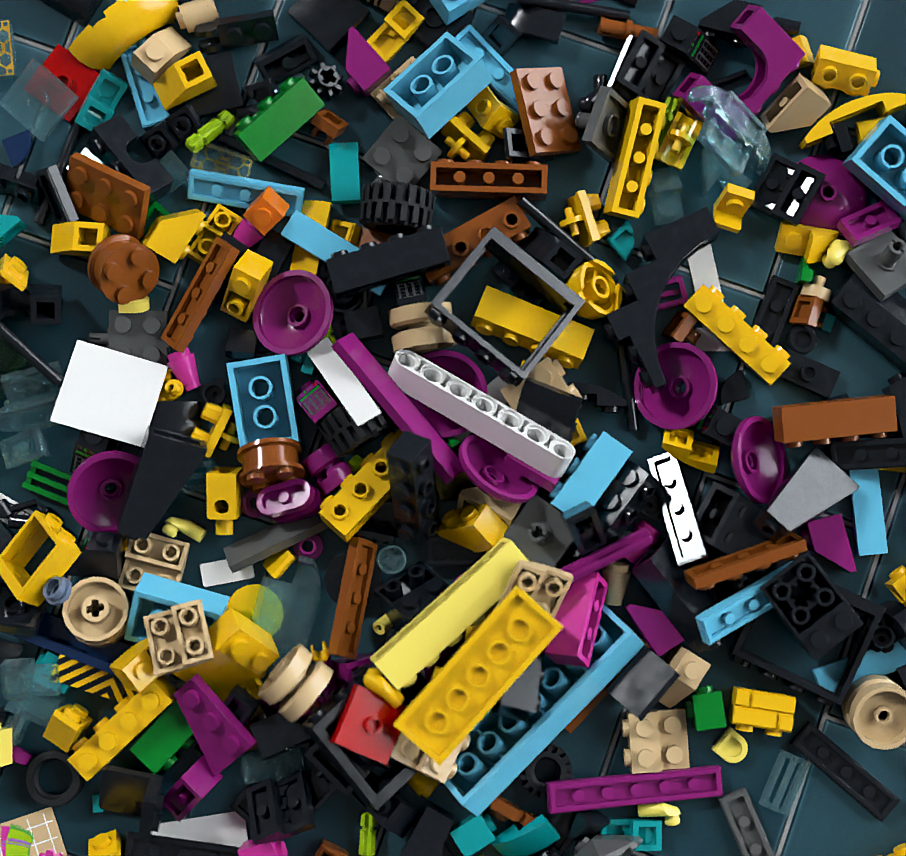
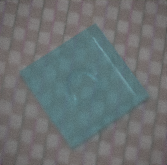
(38, 100)

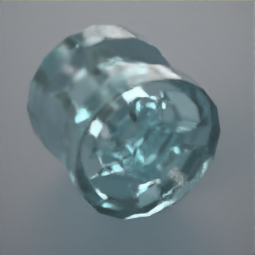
(388, 561)

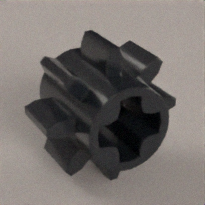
(330, 75)

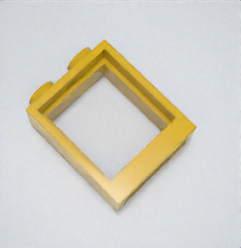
(23, 548)

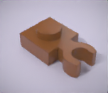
(506, 809)

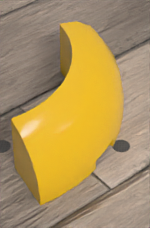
(120, 29)

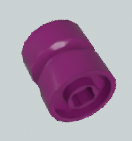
(327, 469)

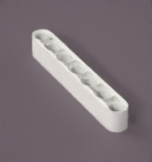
(481, 414)

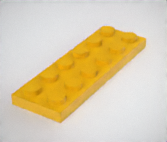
(478, 675)

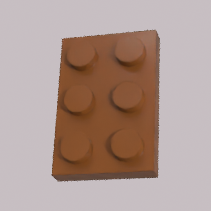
(545, 111)
(108, 195)

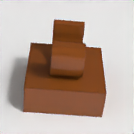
(328, 123)
(807, 311)
(681, 328)

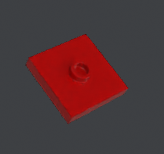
(73, 74)
(368, 725)

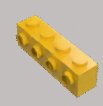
(635, 158)
(527, 324)
(736, 335)
(360, 493)
(117, 733)

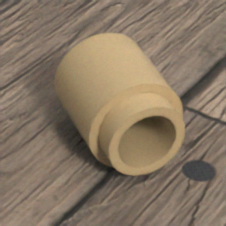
(196, 13)

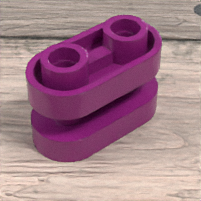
(290, 501)

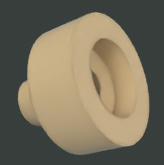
(817, 289)

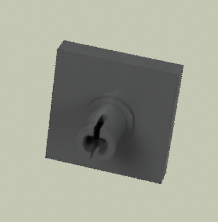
(604, 123)
(880, 264)
(540, 533)

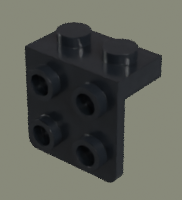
(135, 795)

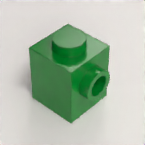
(705, 708)

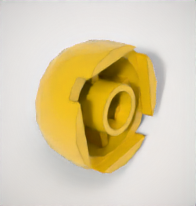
(597, 287)

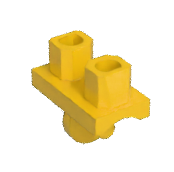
(465, 141)
(679, 141)
(581, 219)
(219, 417)

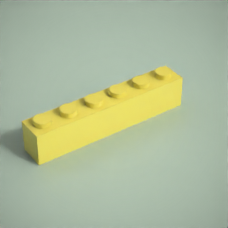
(448, 616)

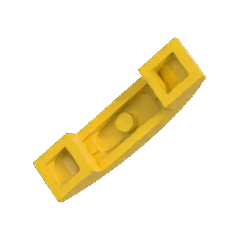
(883, 103)

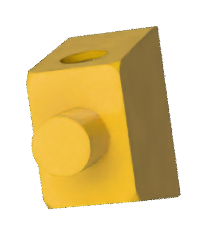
(225, 485)

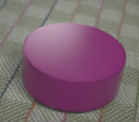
(21, 755)

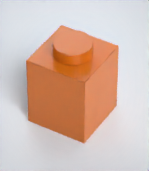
(266, 210)

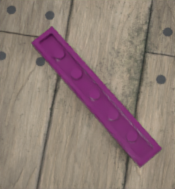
(396, 403)
(633, 789)

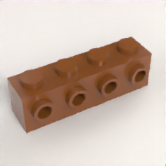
(488, 180)
(464, 239)
(834, 419)

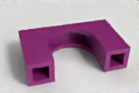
(774, 58)

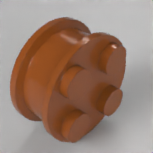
(123, 268)
(269, 462)

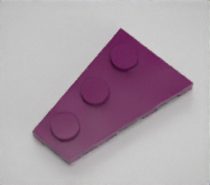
(213, 724)

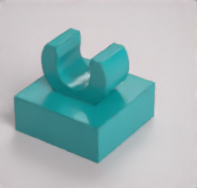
(308, 366)

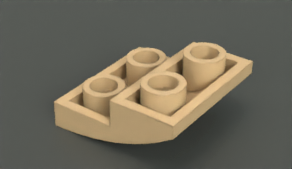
(154, 556)
(541, 583)
(178, 638)

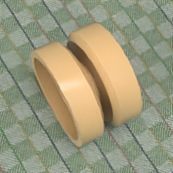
(419, 332)
(94, 595)
(295, 683)
(876, 711)

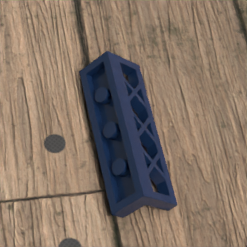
(57, 637)

